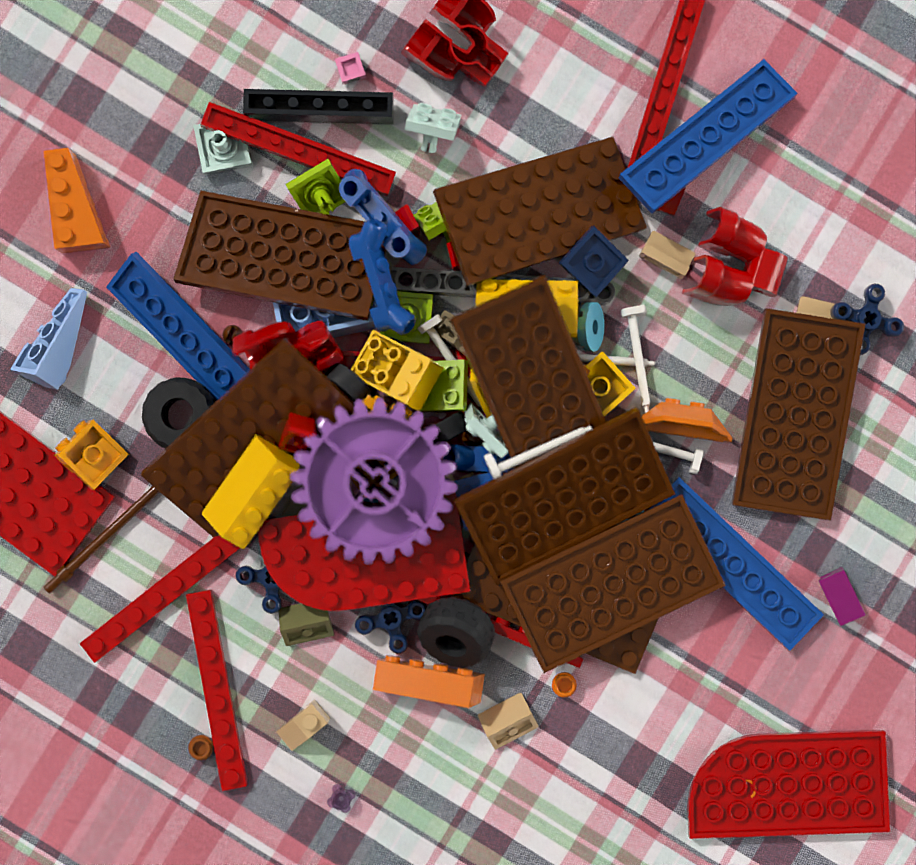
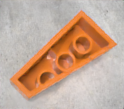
(71, 205)
(428, 682)

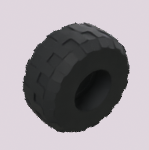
(161, 398)
(456, 632)

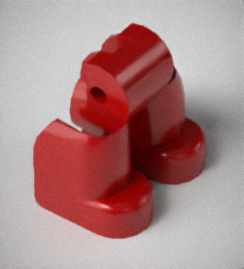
(444, 58)
(744, 241)
(311, 340)

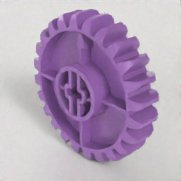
(394, 519)

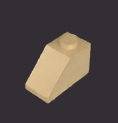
(303, 725)

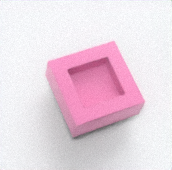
(350, 68)

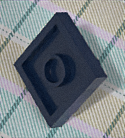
(593, 261)

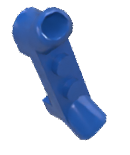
(398, 239)
(368, 247)
(472, 458)

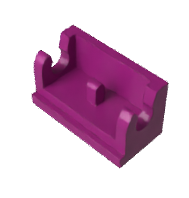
(841, 596)

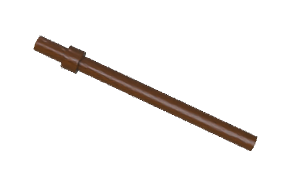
(66, 571)

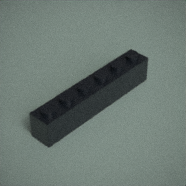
(319, 106)

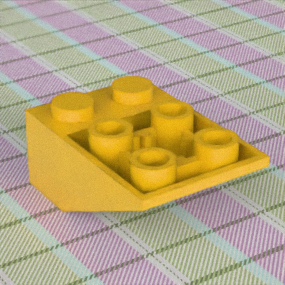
(397, 370)

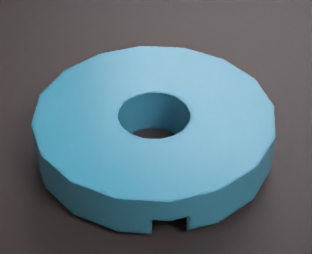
(591, 326)

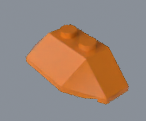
(686, 421)

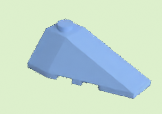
(51, 353)

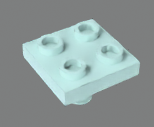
(432, 124)
(220, 152)
(486, 428)

